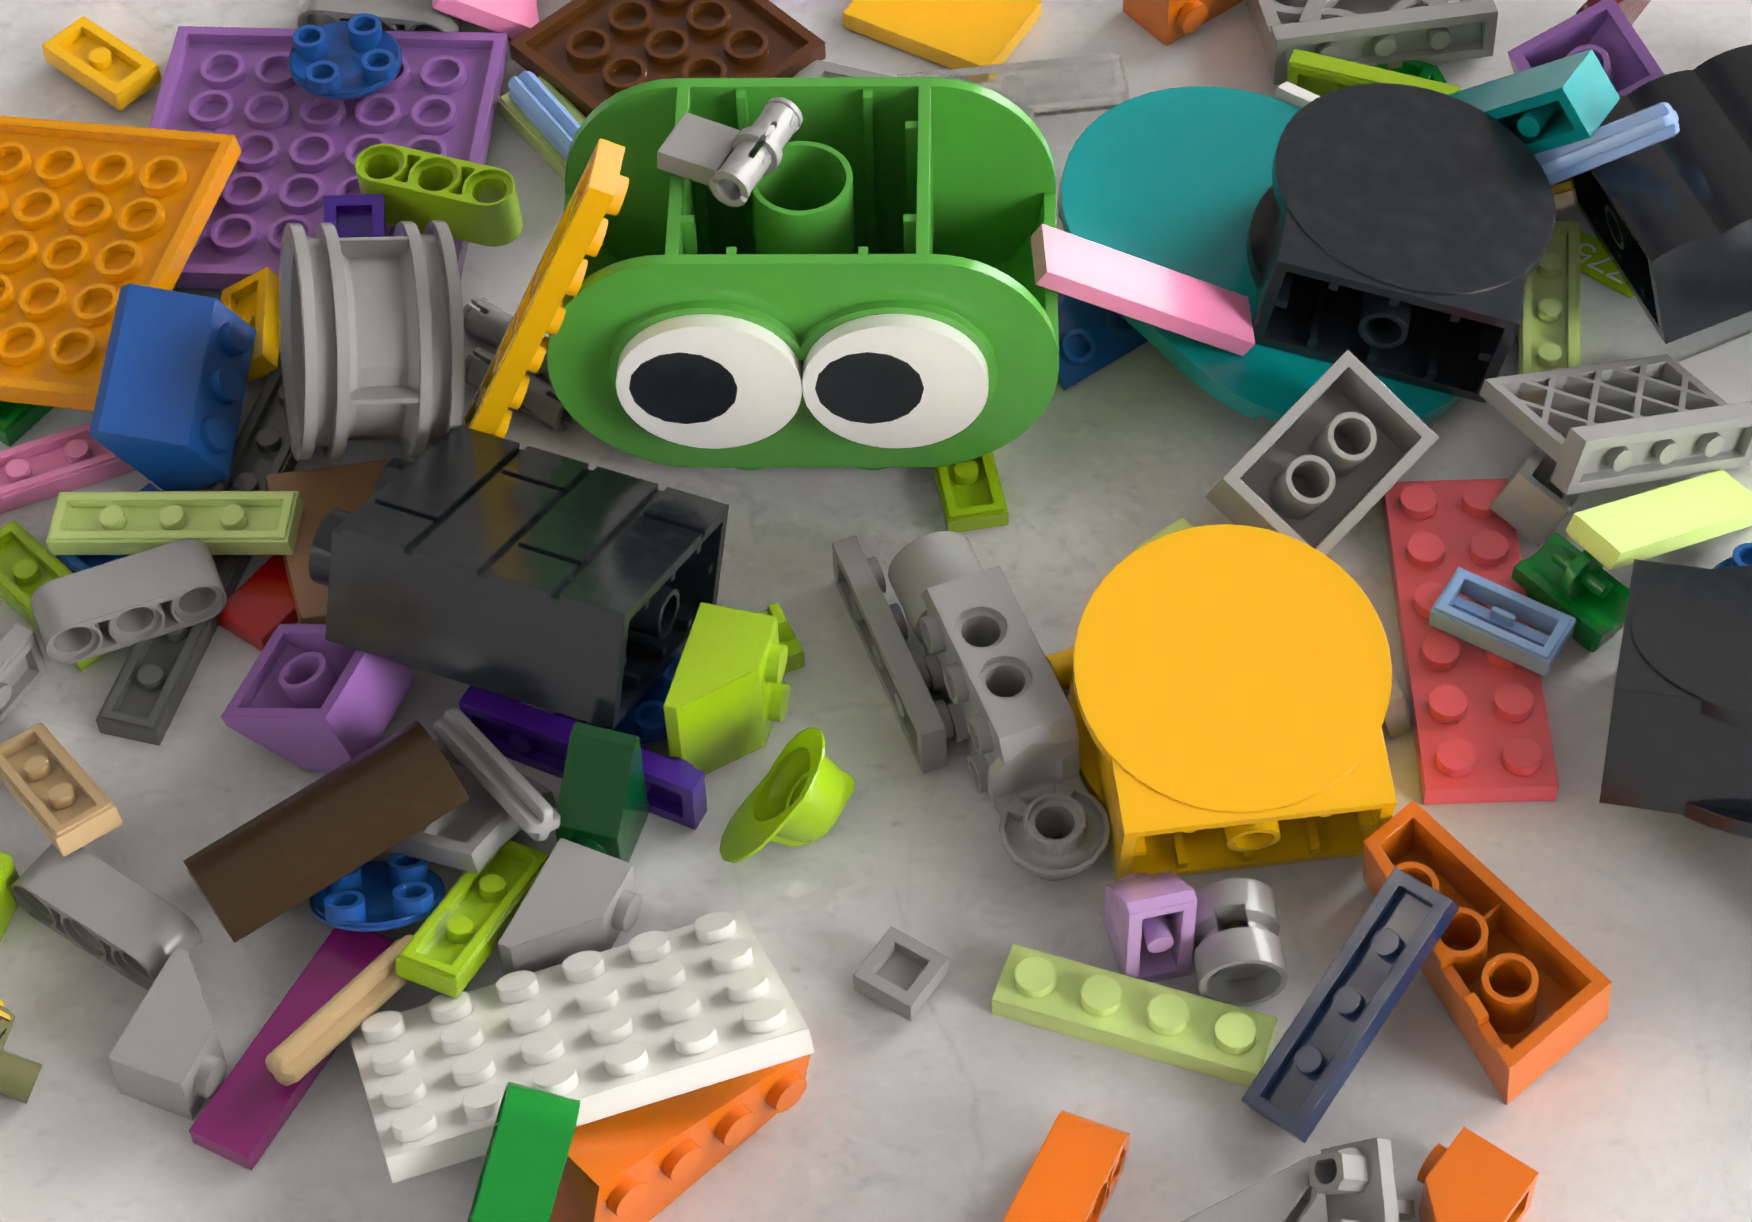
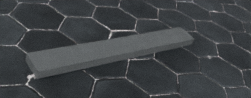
(164, 666)

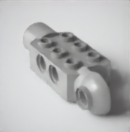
(1001, 704)

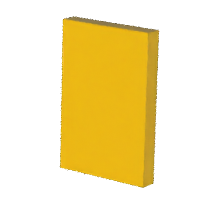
(946, 30)

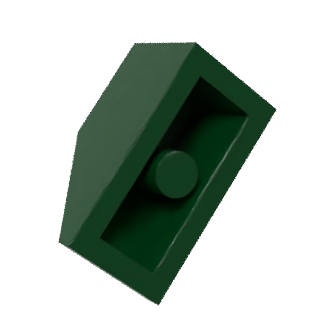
(603, 791)

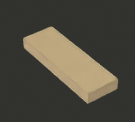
(55, 790)

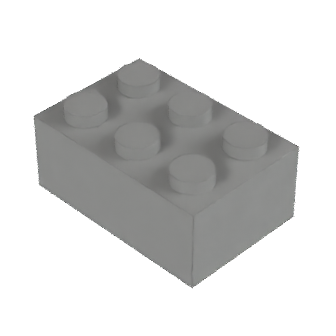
(1325, 459)

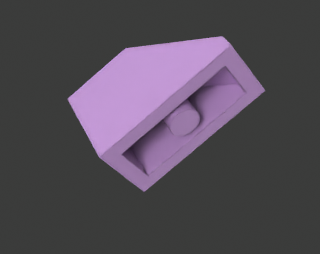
(1151, 925)

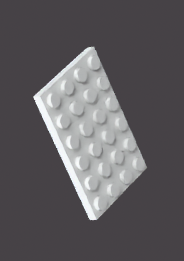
(595, 1029)

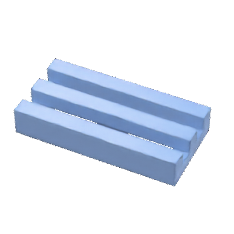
(1496, 628)

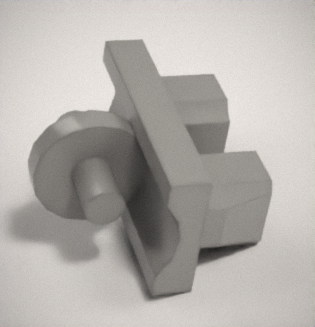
(1359, 1182)

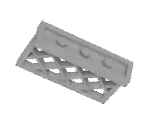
(1681, 435)

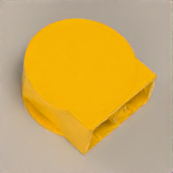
(1232, 704)

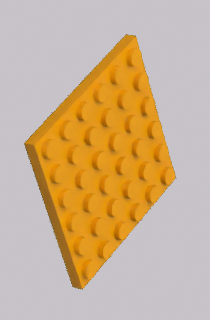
(77, 223)

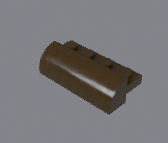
(326, 830)

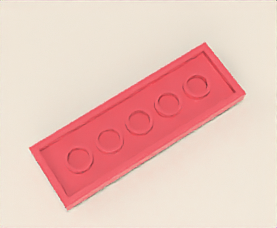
(1472, 713)

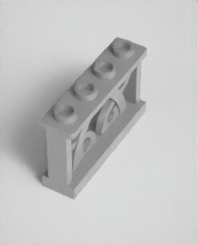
(1409, 31)

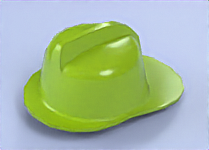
(792, 802)

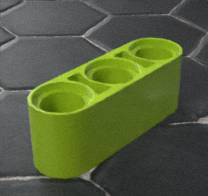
(424, 186)

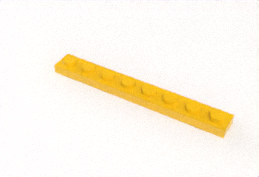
(542, 305)

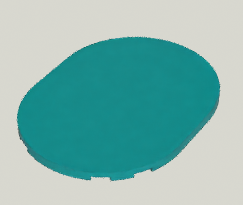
(1178, 187)

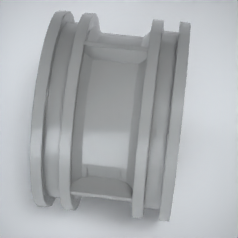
(370, 337)

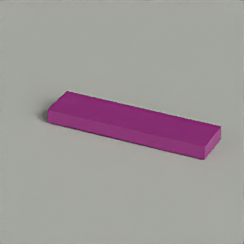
(250, 1101)

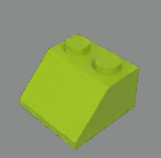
(726, 687)

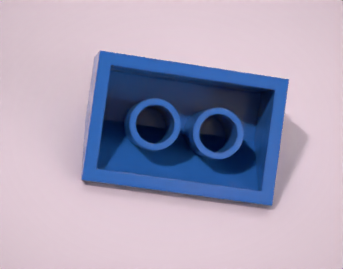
(173, 386)

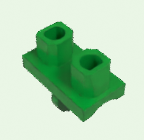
(1576, 586)

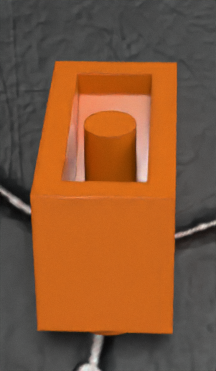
(1474, 1183)

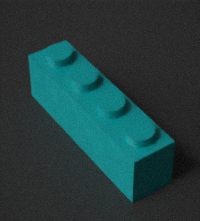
(1548, 102)

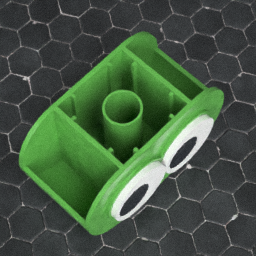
(842, 315)

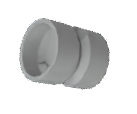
(1238, 942)

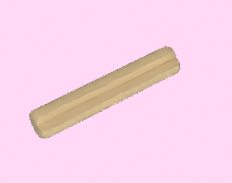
(337, 1017)

